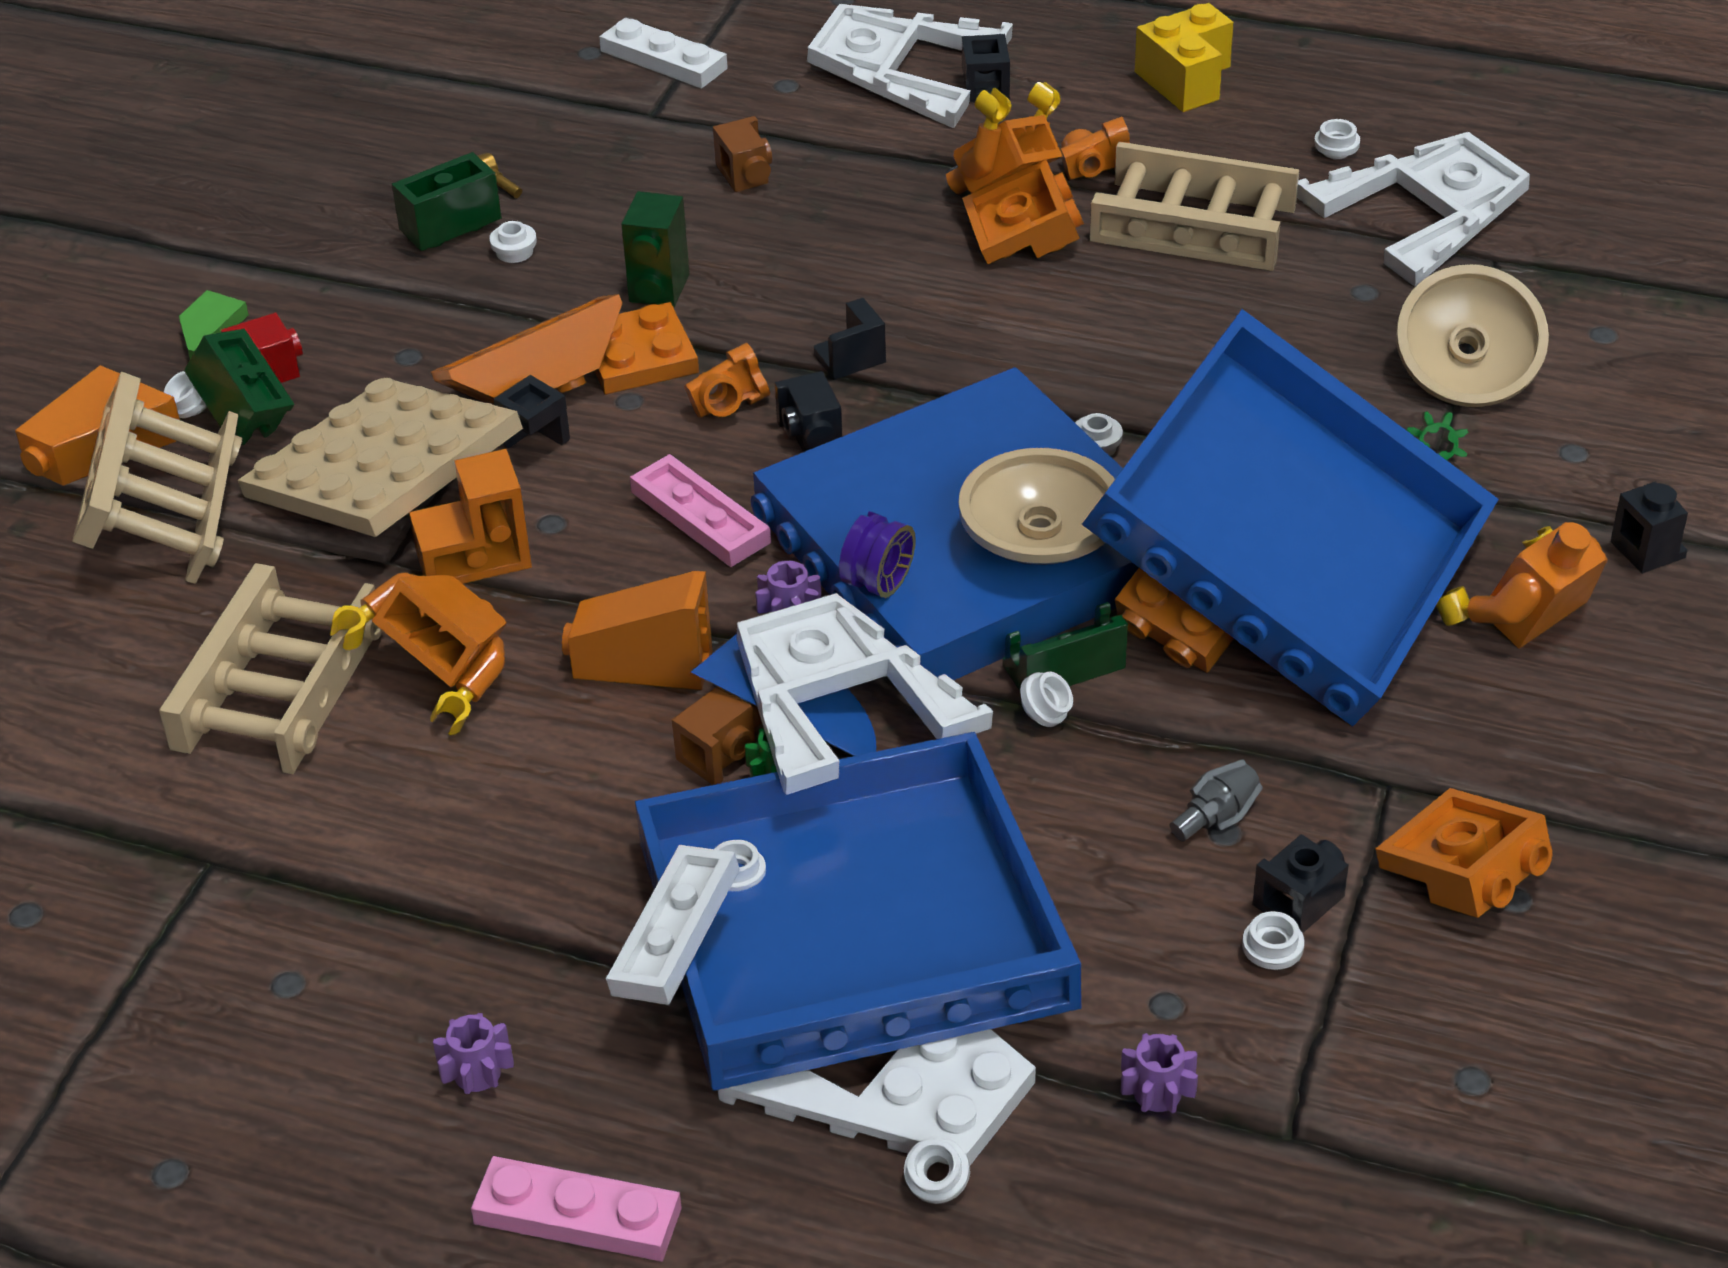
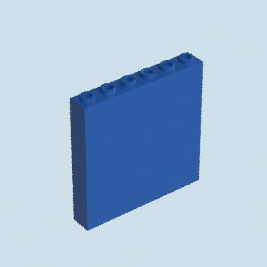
(911, 470)
(1294, 517)
(882, 918)

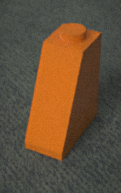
(64, 433)
(643, 634)

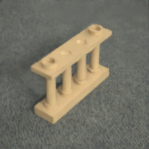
(1189, 230)
(110, 478)
(242, 635)

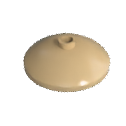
(1477, 309)
(1033, 505)

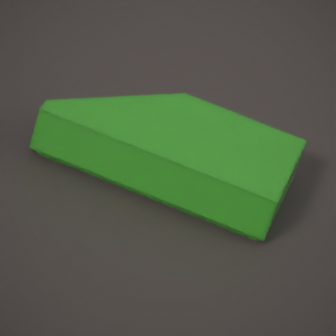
(210, 315)

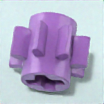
(785, 587)
(473, 1053)
(1159, 1072)

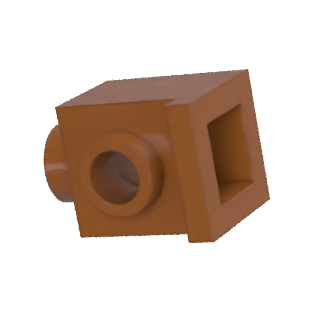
(742, 153)
(714, 733)

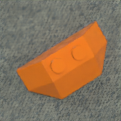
(551, 351)

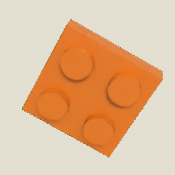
(646, 349)

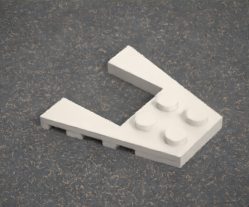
(871, 44)
(1452, 175)
(826, 649)
(934, 1089)

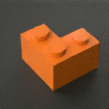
(481, 532)

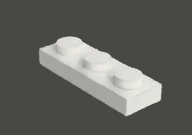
(663, 52)
(673, 924)

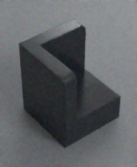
(856, 347)
(538, 409)

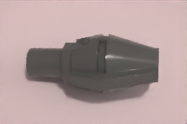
(1218, 799)

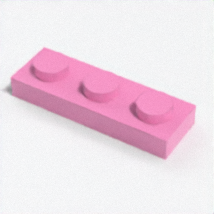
(700, 510)
(577, 1208)

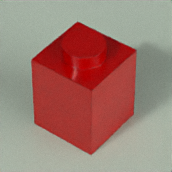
(275, 343)

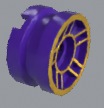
(877, 554)

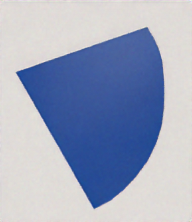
(835, 716)

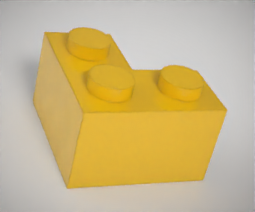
(1185, 55)

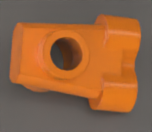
(1095, 152)
(737, 381)

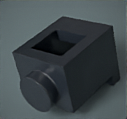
(985, 64)
(808, 410)
(1655, 519)
(1307, 872)

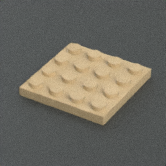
(378, 455)

